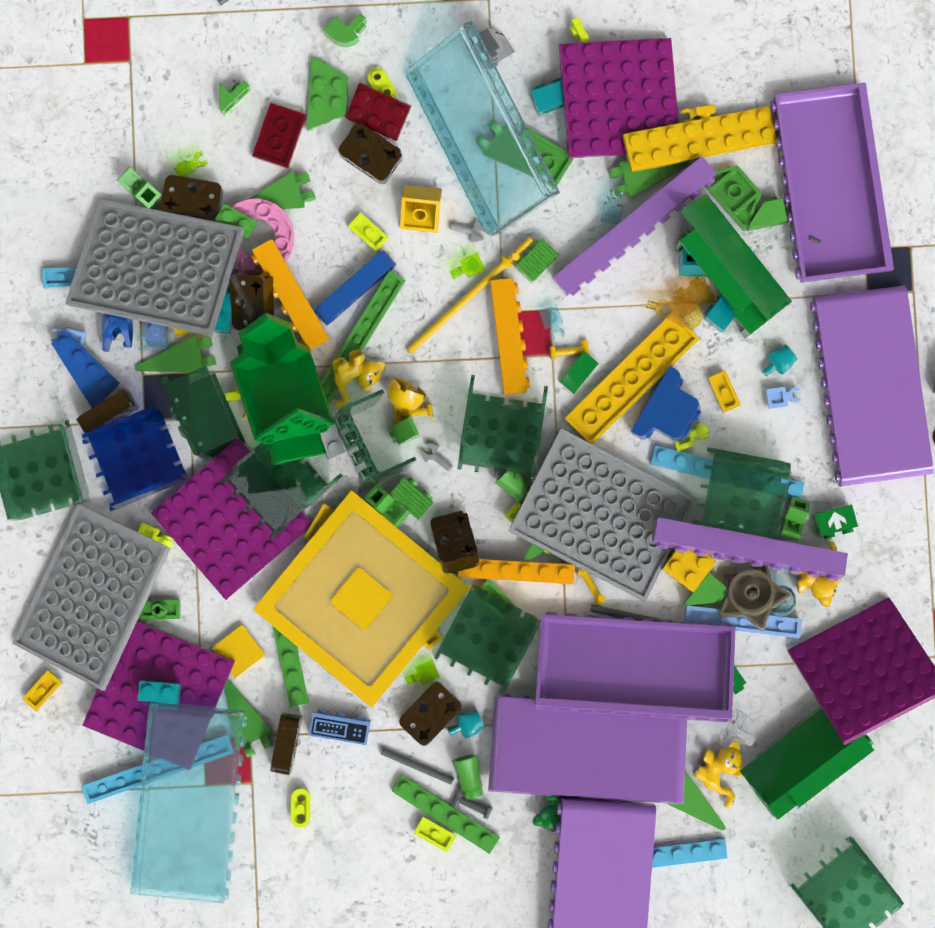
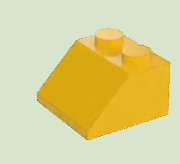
(420, 208)

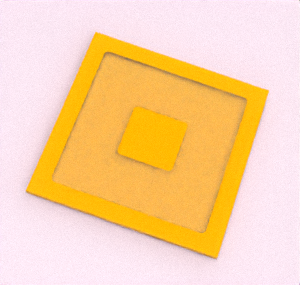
(361, 599)

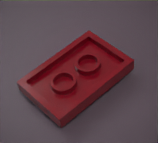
(378, 111)
(279, 136)

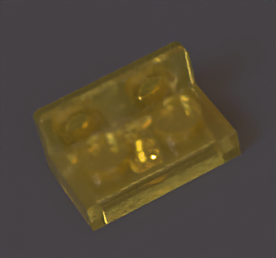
(696, 294)

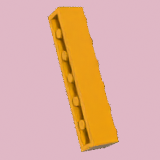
(290, 294)
(508, 336)
(521, 571)

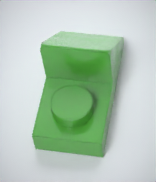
(229, 100)

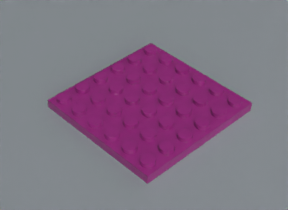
(615, 92)
(218, 530)
(159, 658)
(866, 670)

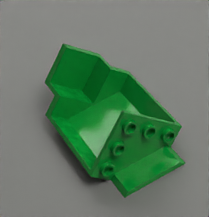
(731, 266)
(281, 390)
(802, 763)

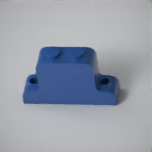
(668, 410)

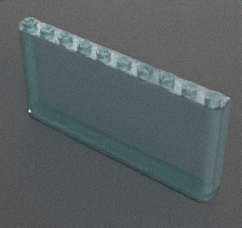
(481, 130)
(188, 802)

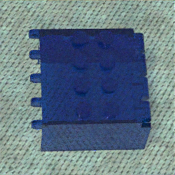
(135, 457)

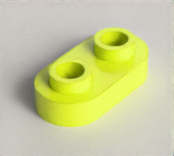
(383, 83)
(300, 807)

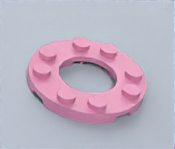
(277, 219)

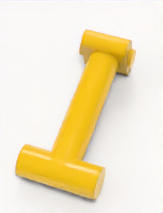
(569, 351)
(418, 412)
(599, 598)

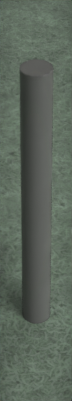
(620, 614)
(417, 766)

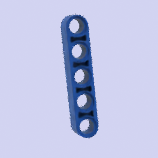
(355, 287)

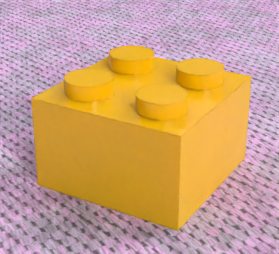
(688, 568)

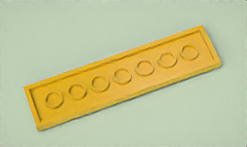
(699, 138)
(630, 380)

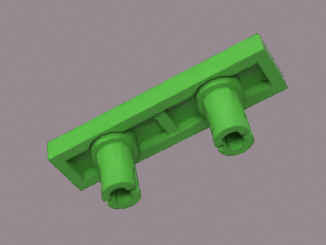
(161, 609)

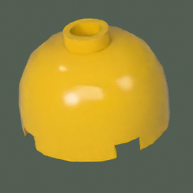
(404, 395)

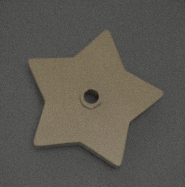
(755, 608)

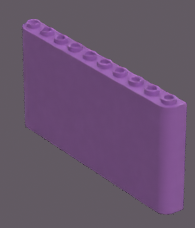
(832, 182)
(872, 385)
(636, 667)
(585, 754)
(602, 864)

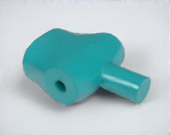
(780, 360)
(468, 724)

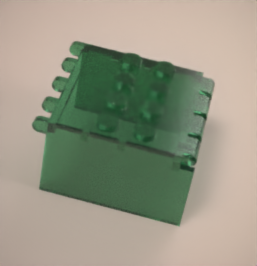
(202, 412)
(501, 433)
(356, 447)
(41, 473)
(276, 491)
(744, 493)
(489, 637)
(848, 891)

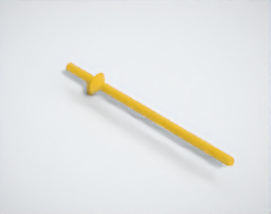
(505, 263)

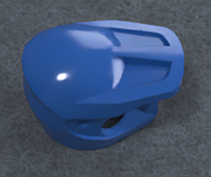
(115, 325)

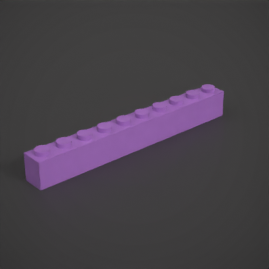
(635, 226)
(749, 548)

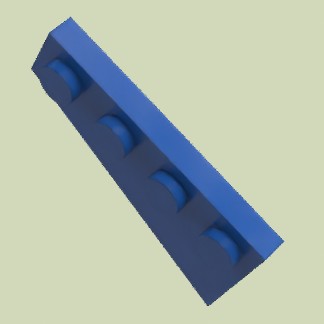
(86, 371)

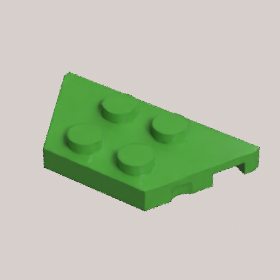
(326, 94)
(736, 195)

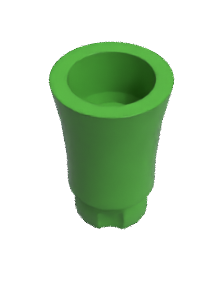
(514, 487)
(469, 775)

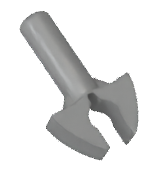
(468, 230)
(436, 457)

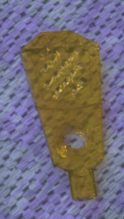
(674, 312)

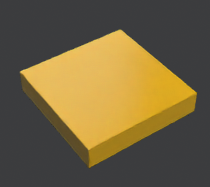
(241, 648)

